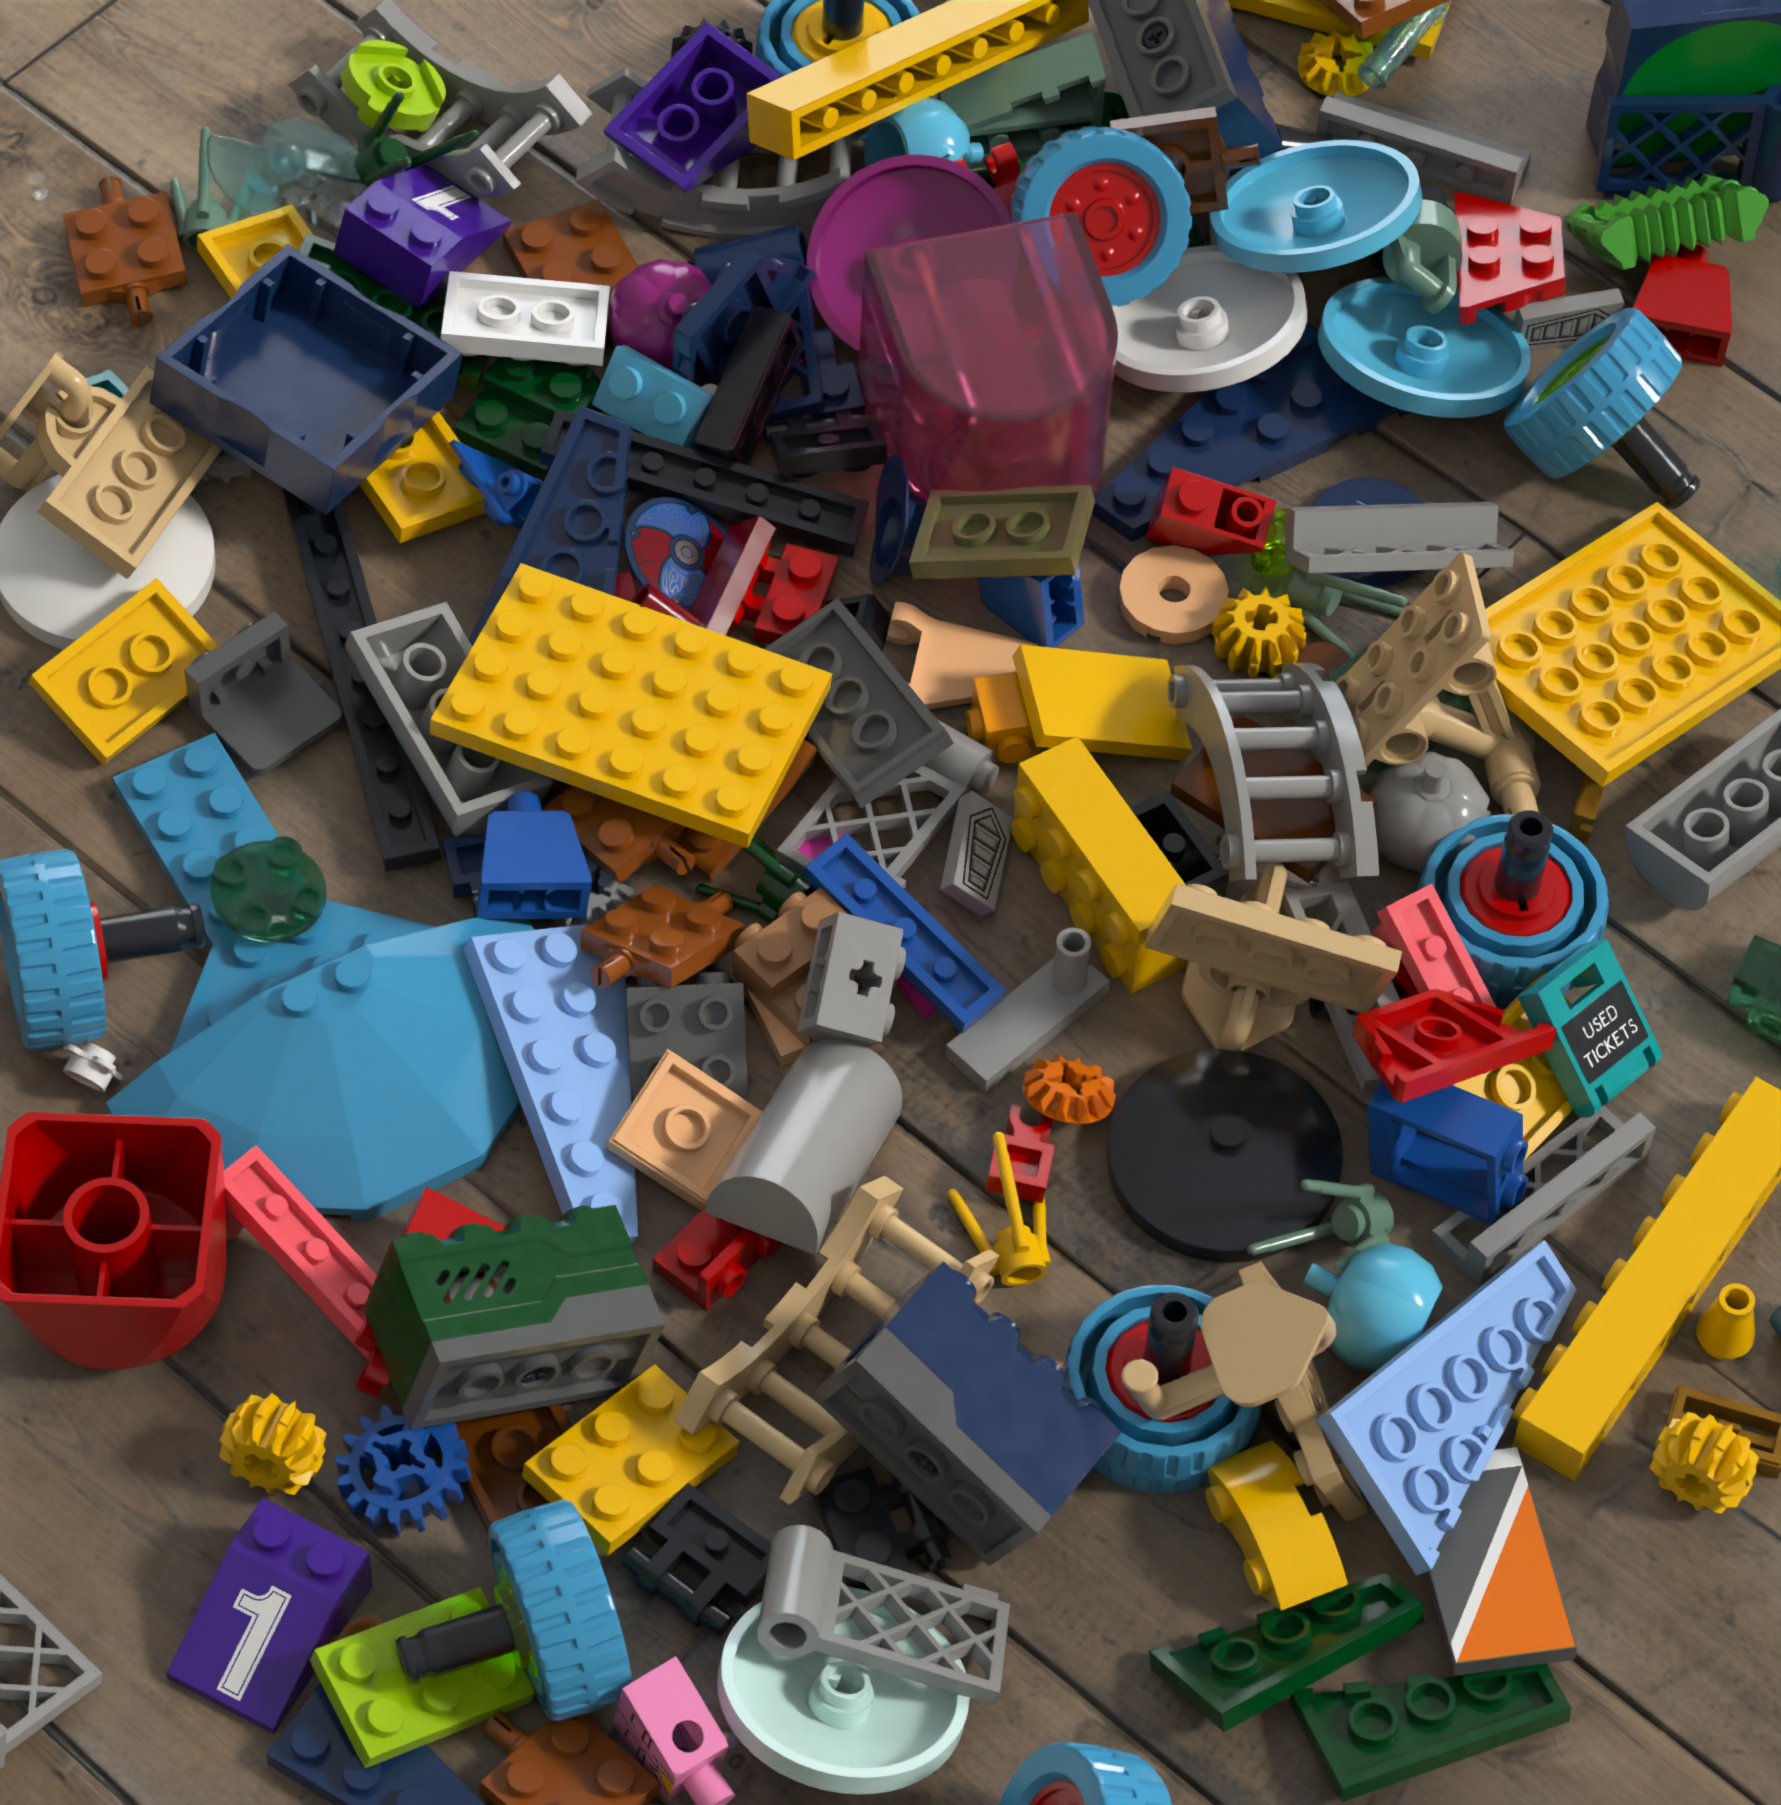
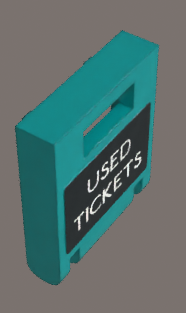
(1601, 1036)

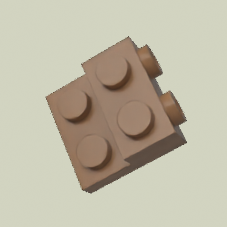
(778, 958)

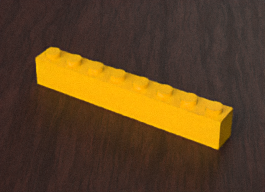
(900, 69)
(1656, 1287)

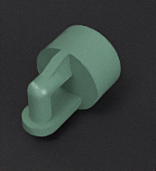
(1427, 256)

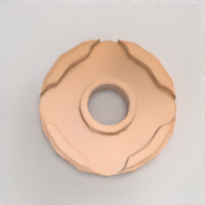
(1172, 569)

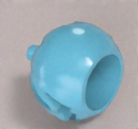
(922, 129)
(1377, 1303)

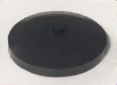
(1217, 1151)

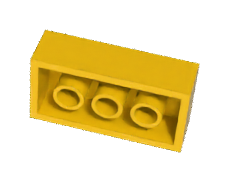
(1095, 858)

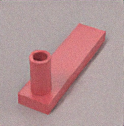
(1430, 946)
(298, 1240)

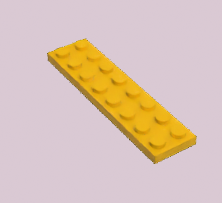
(421, 481)

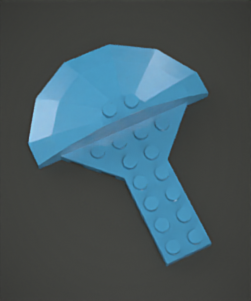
(333, 1051)

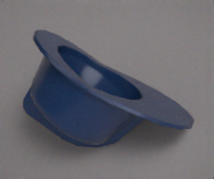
(896, 522)

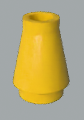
(1728, 1324)

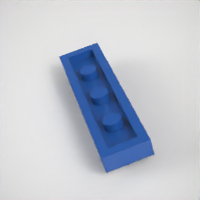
(934, 959)

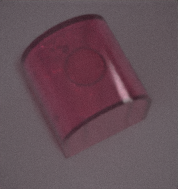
(990, 357)

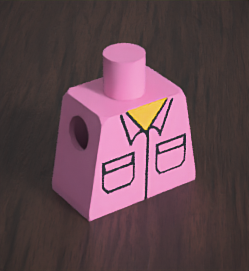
(667, 1715)

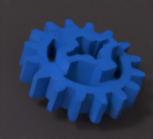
(408, 1491)

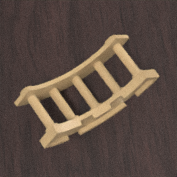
(795, 1323)

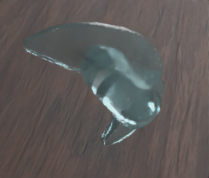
(287, 150)

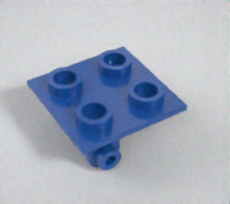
(505, 488)

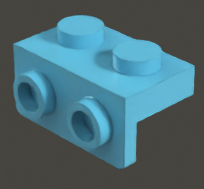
(652, 398)

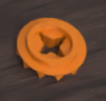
(1053, 1085)

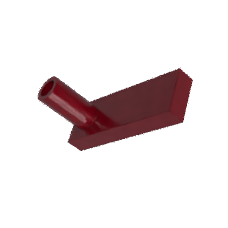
(724, 582)

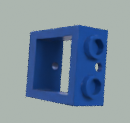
(1441, 1170)

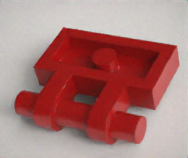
(796, 592)

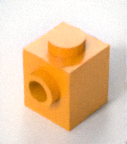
(1001, 718)

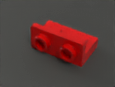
(711, 1258)

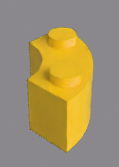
(1284, 1547)

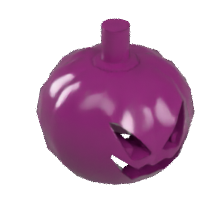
(651, 304)

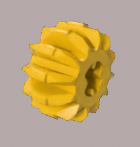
(1258, 633)
(272, 1444)
(1704, 1462)

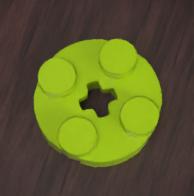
(380, 71)

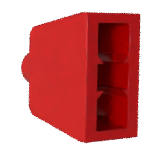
(1689, 304)

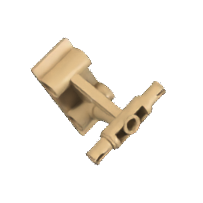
(1435, 647)

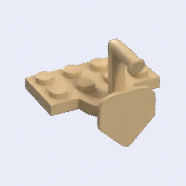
(117, 458)
(1257, 965)
(1262, 1352)

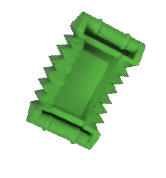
(1667, 219)

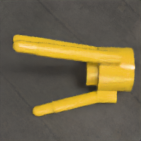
(1020, 1252)

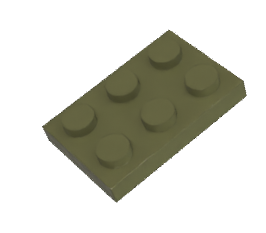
(1002, 533)

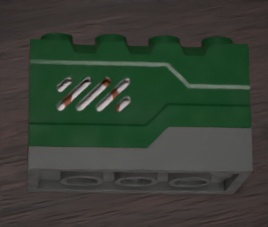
(512, 1316)

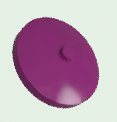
(885, 207)

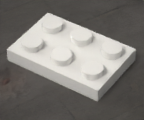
(526, 318)

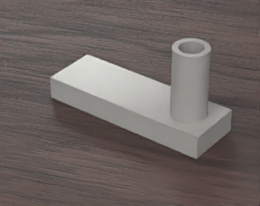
(1031, 1013)

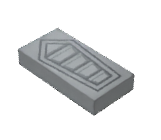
(1565, 318)
(976, 854)

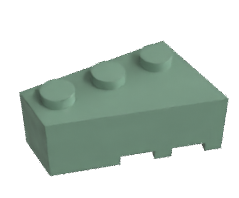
(1032, 97)

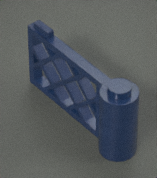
(1758, 156)
(790, 244)

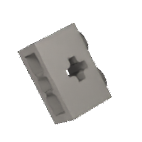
(831, 1000)

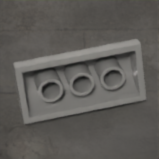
(408, 671)
(1713, 822)
(810, 1145)

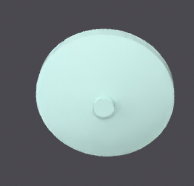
(837, 1719)

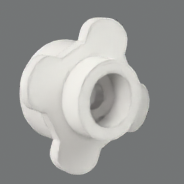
(91, 1066)

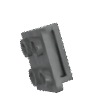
(259, 697)
(695, 1022)

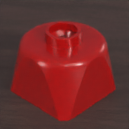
(112, 1234)

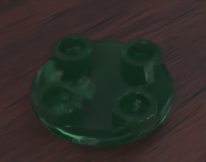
(268, 890)

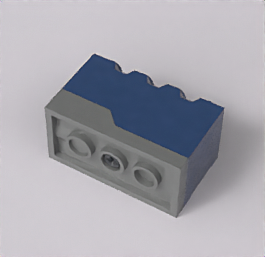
(1185, 59)
(967, 1414)

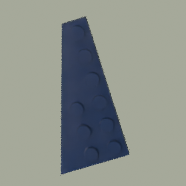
(1246, 433)
(577, 512)

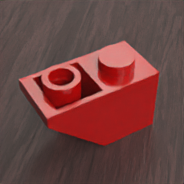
(1209, 516)

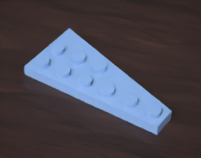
(564, 1057)
(1441, 1404)

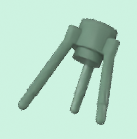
(204, 212)
(1322, 593)
(1359, 1219)

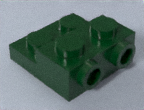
(518, 407)

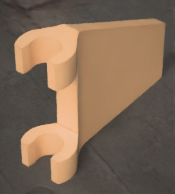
(949, 655)

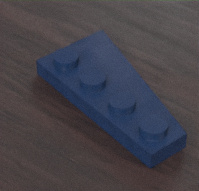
(322, 1759)

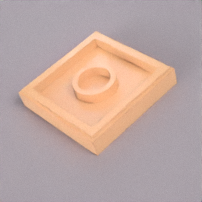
(683, 1129)

